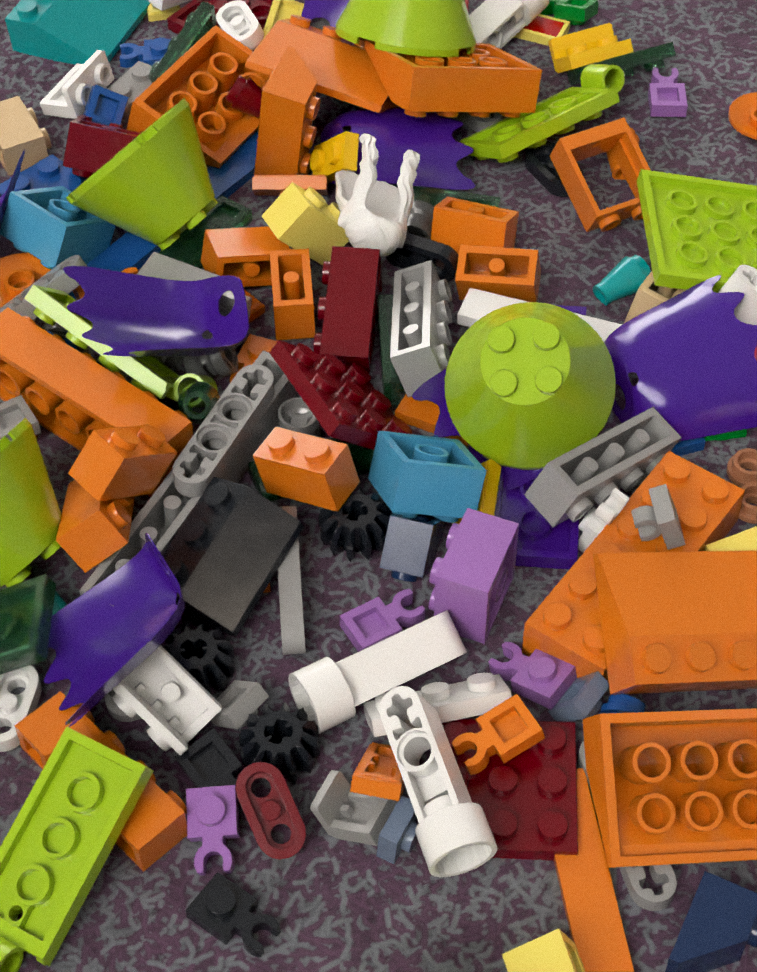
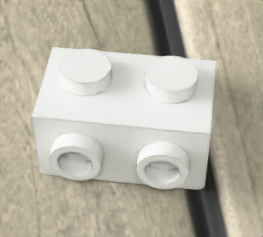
(71, 94)
(166, 700)

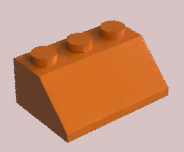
(286, 118)

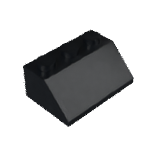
(229, 553)

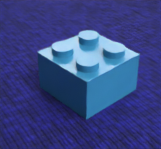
(52, 228)
(426, 475)

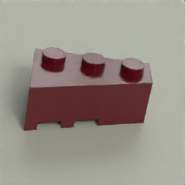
(93, 144)
(350, 305)

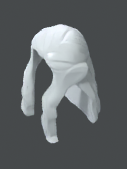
(371, 209)

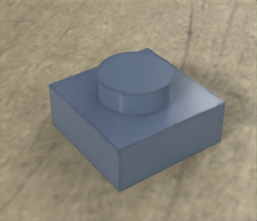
(581, 698)
(398, 832)

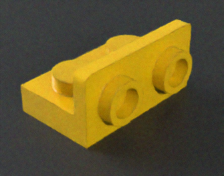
(587, 47)

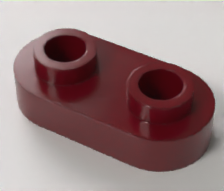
(270, 810)

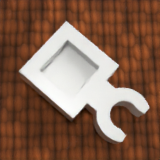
(598, 518)

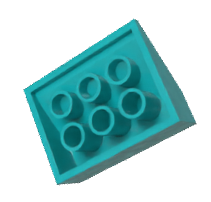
(73, 28)

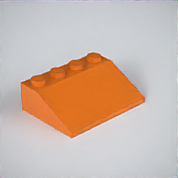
(337, 64)
(204, 80)
(467, 83)
(678, 620)
(674, 785)

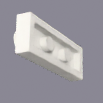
(451, 701)

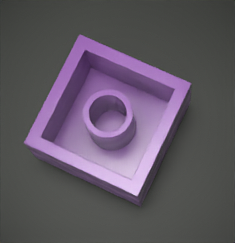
(475, 572)

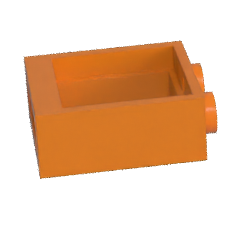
(591, 142)

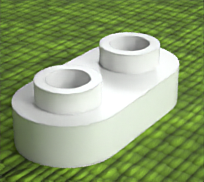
(240, 23)
(16, 707)

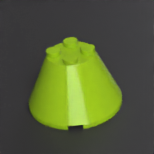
(409, 26)
(154, 182)
(529, 384)
(27, 505)

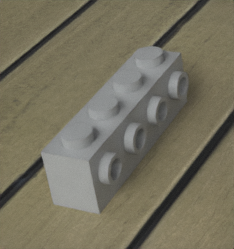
(420, 325)
(592, 470)

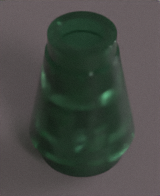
(197, 389)

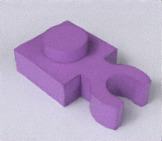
(666, 95)
(376, 622)
(535, 677)
(212, 819)

